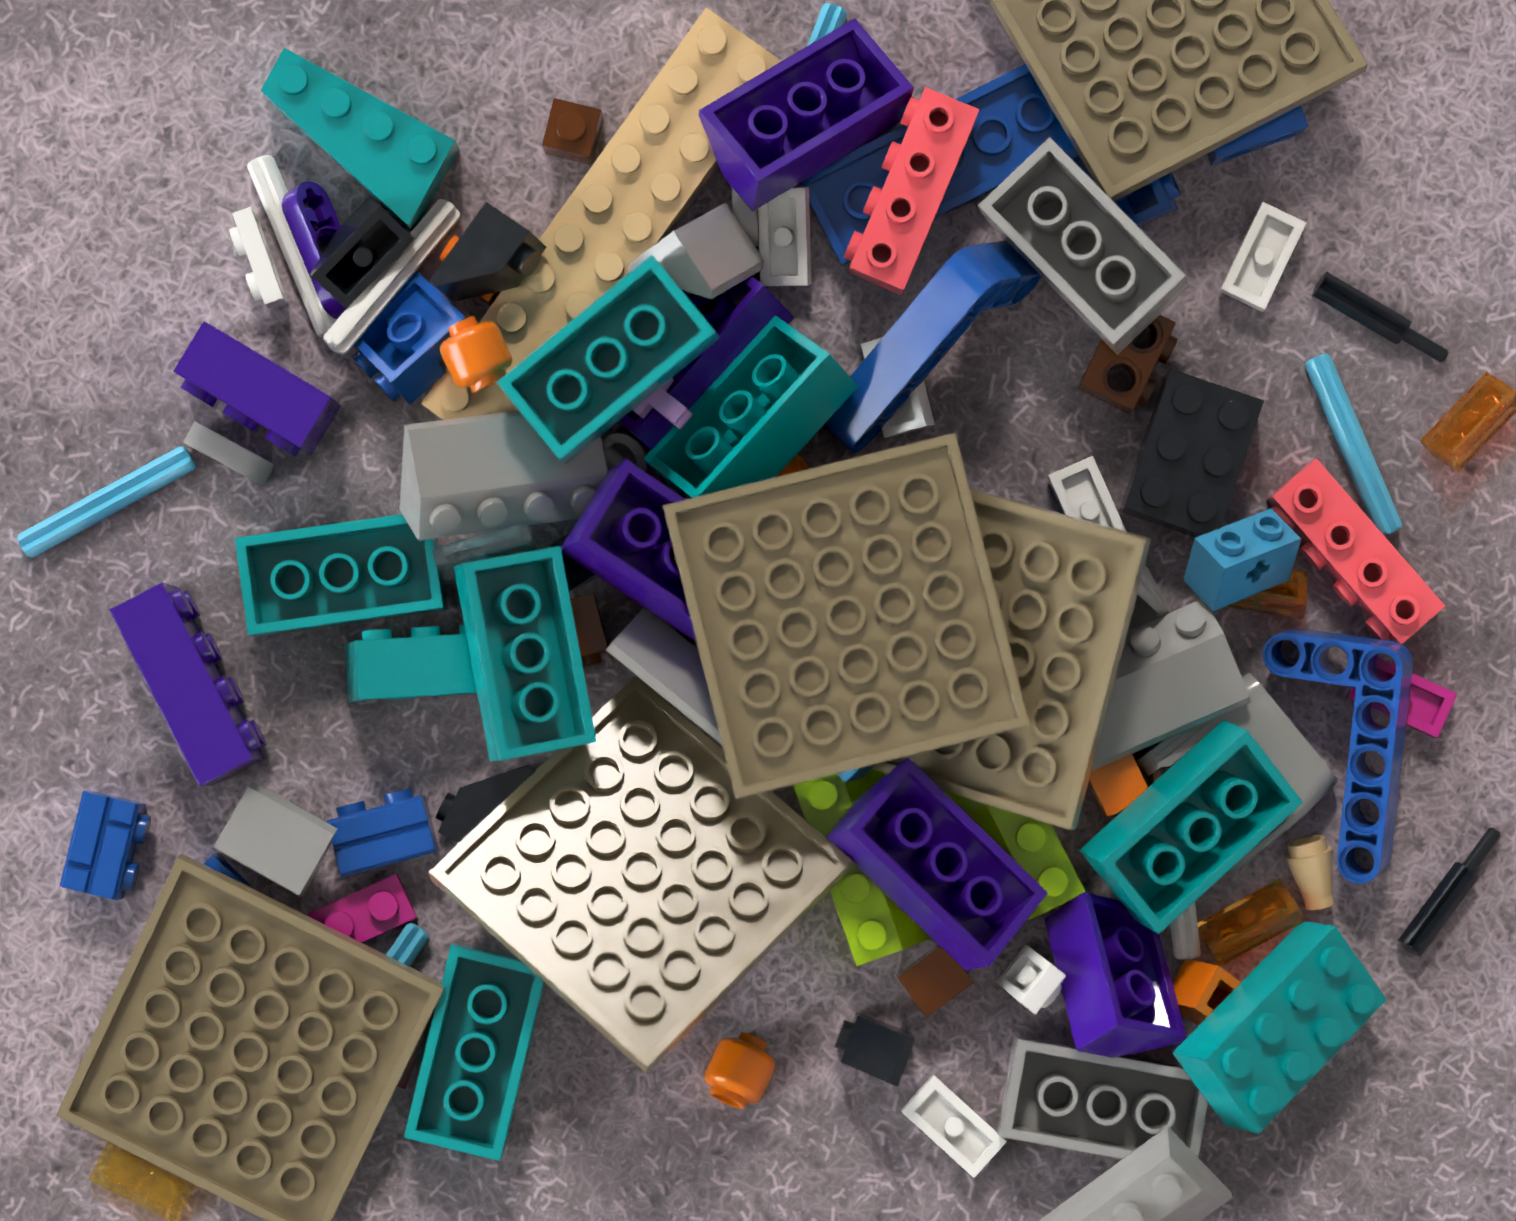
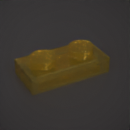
(142, 1182)

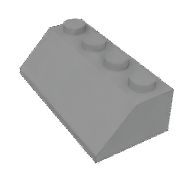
(490, 476)
(668, 666)
(1169, 681)
(1150, 1184)

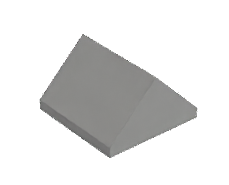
(707, 254)
(276, 839)

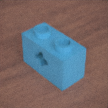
(1241, 559)

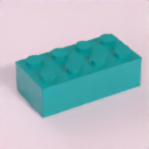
(608, 359)
(753, 415)
(337, 575)
(525, 654)
(1191, 826)
(1279, 1026)
(476, 1052)

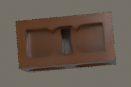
(1134, 360)

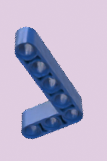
(967, 284)
(1365, 733)

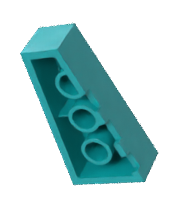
(372, 141)
(408, 666)

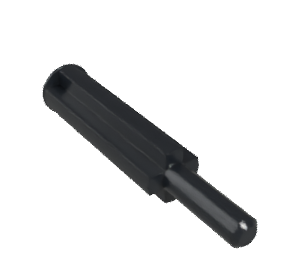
(1374, 315)
(1446, 897)

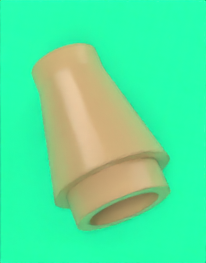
(1312, 869)

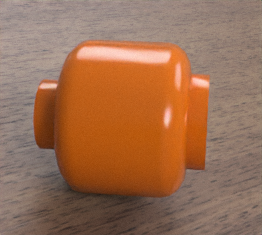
(475, 354)
(739, 1070)

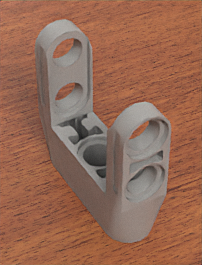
(1278, 739)

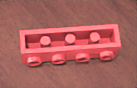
(913, 190)
(1355, 554)

